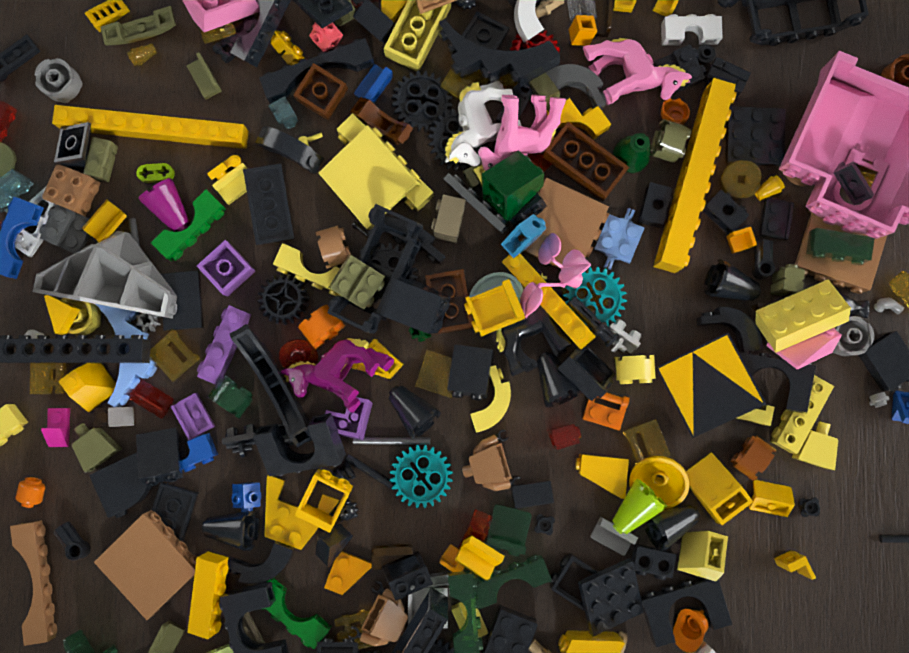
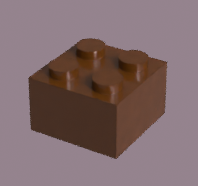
(320, 91)

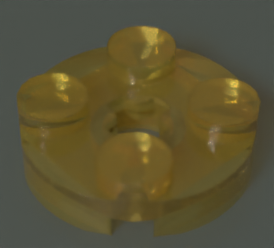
(752, 180)

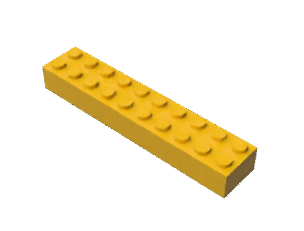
(694, 176)

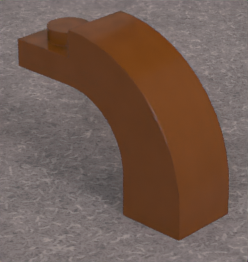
(371, 115)

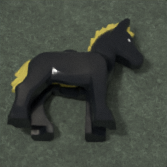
(539, 321)

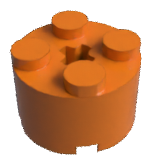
(320, 327)

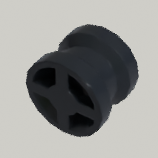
(344, 472)

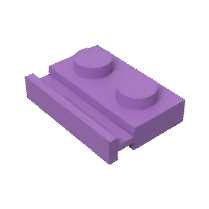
(193, 416)

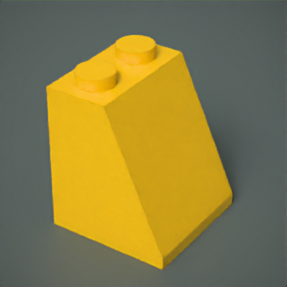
(584, 642)

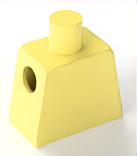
(819, 448)

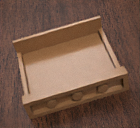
(571, 218)
(841, 274)
(148, 564)

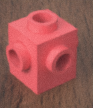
(326, 37)

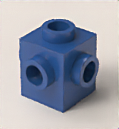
(246, 496)

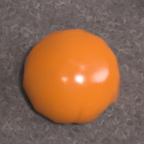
(675, 111)

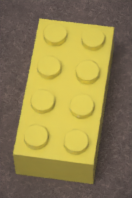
(414, 35)
(802, 315)

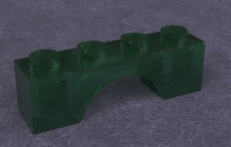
(532, 571)
(462, 587)

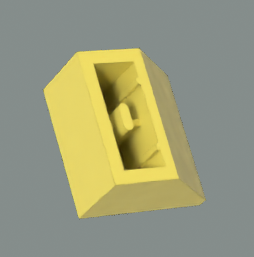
(703, 554)

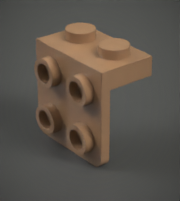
(71, 190)

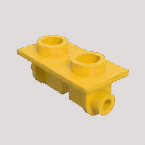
(282, 42)

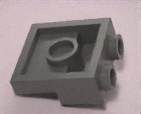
(65, 229)

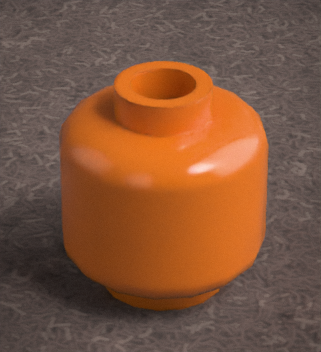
(30, 492)

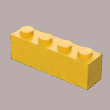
(207, 590)

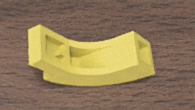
(496, 410)

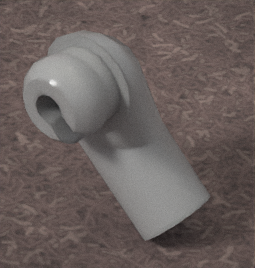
(888, 303)

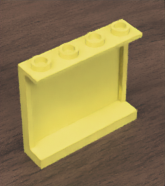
(369, 174)

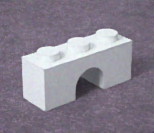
(706, 27)

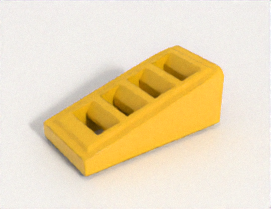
(97, 11)

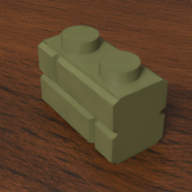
(100, 159)
(787, 280)

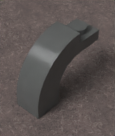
(581, 78)

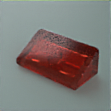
(151, 399)

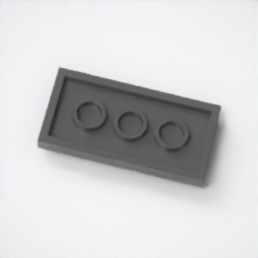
(471, 197)

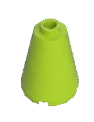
(637, 508)

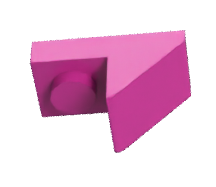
(57, 427)

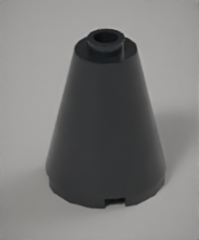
(729, 282)
(554, 384)
(413, 411)
(671, 525)
(233, 529)

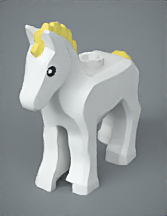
(475, 122)

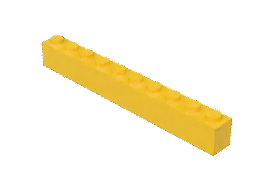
(154, 126)

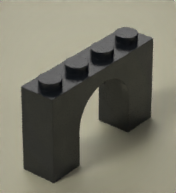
(799, 379)
(281, 459)
(658, 604)
(235, 605)

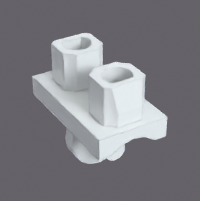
(625, 341)

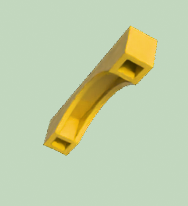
(551, 301)

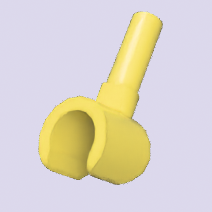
(304, 139)

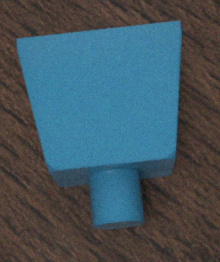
(530, 228)

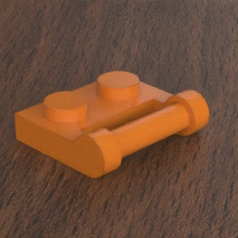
(605, 415)

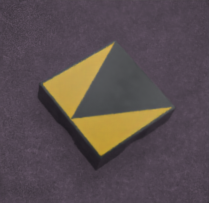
(711, 385)

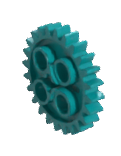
(610, 290)
(407, 486)

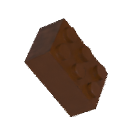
(453, 285)

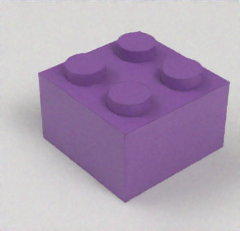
(226, 268)

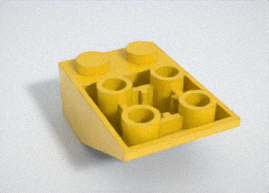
(717, 489)

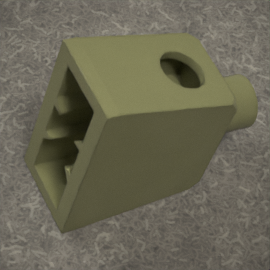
(93, 447)

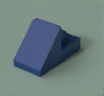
(900, 407)

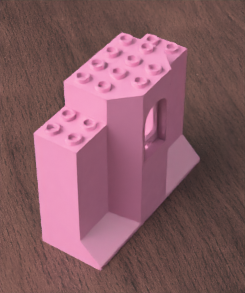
(855, 120)

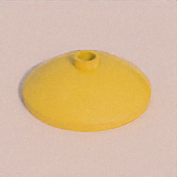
(671, 487)

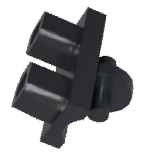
(240, 443)

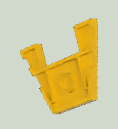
(281, 520)

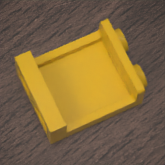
(494, 308)

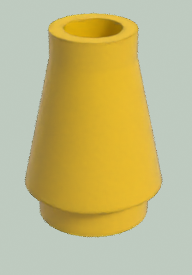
(770, 187)

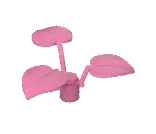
(570, 274)

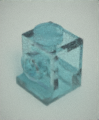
(284, 113)

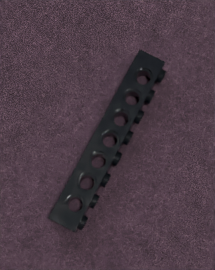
(138, 352)

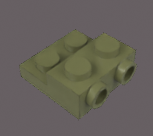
(357, 282)

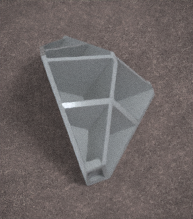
(110, 275)

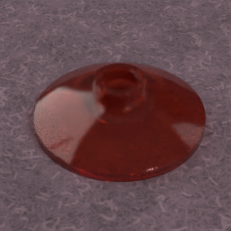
(289, 356)

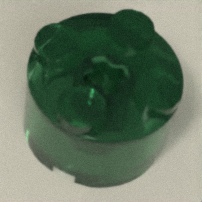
(230, 397)

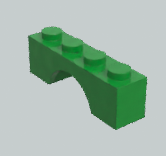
(206, 212)
(308, 629)

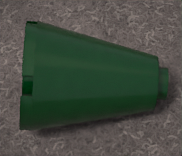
(633, 152)

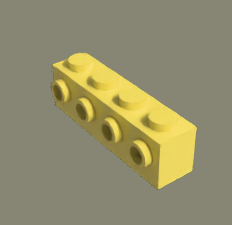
(795, 425)

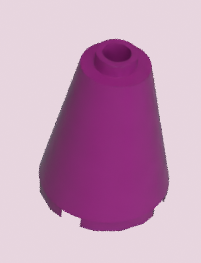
(166, 205)

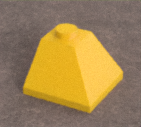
(89, 385)

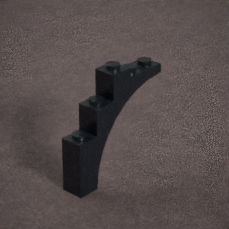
(494, 64)
(274, 383)

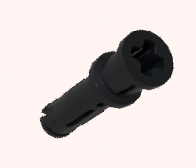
(599, 327)

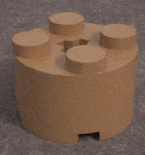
(333, 246)

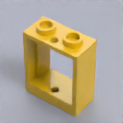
(315, 515)

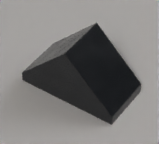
(331, 544)

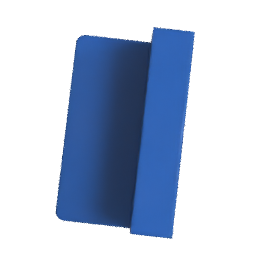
(374, 83)

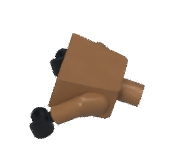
(490, 465)
(385, 620)

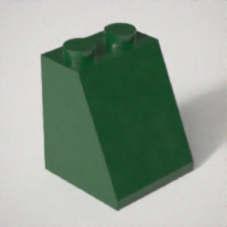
(511, 184)

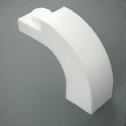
(526, 19)

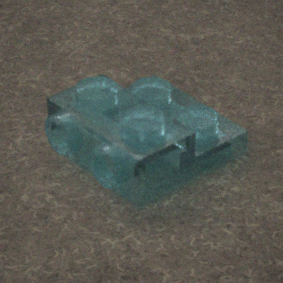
(11, 186)

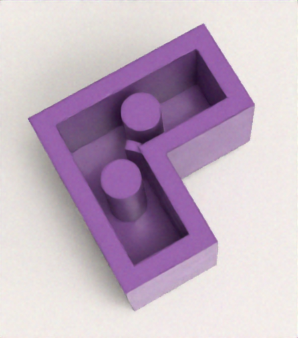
(355, 423)

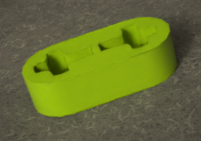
(155, 169)

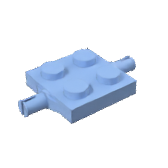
(619, 238)

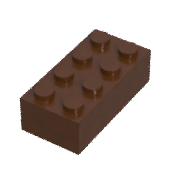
(585, 161)

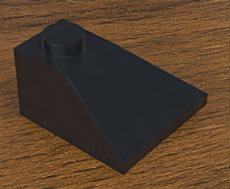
(73, 146)

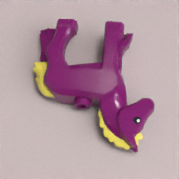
(333, 369)

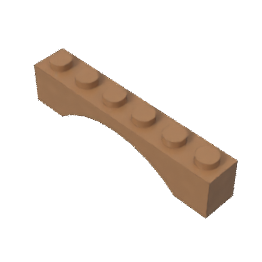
(30, 543)

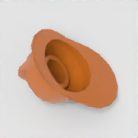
(690, 629)

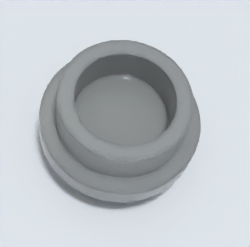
(879, 399)

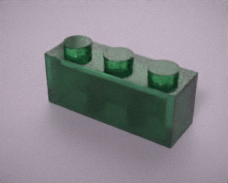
(840, 246)

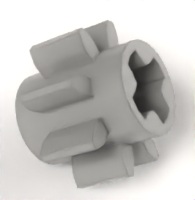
(142, 322)

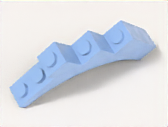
(128, 372)

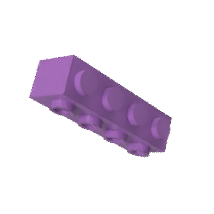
(222, 348)

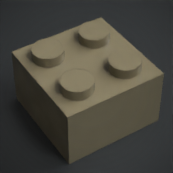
(449, 219)

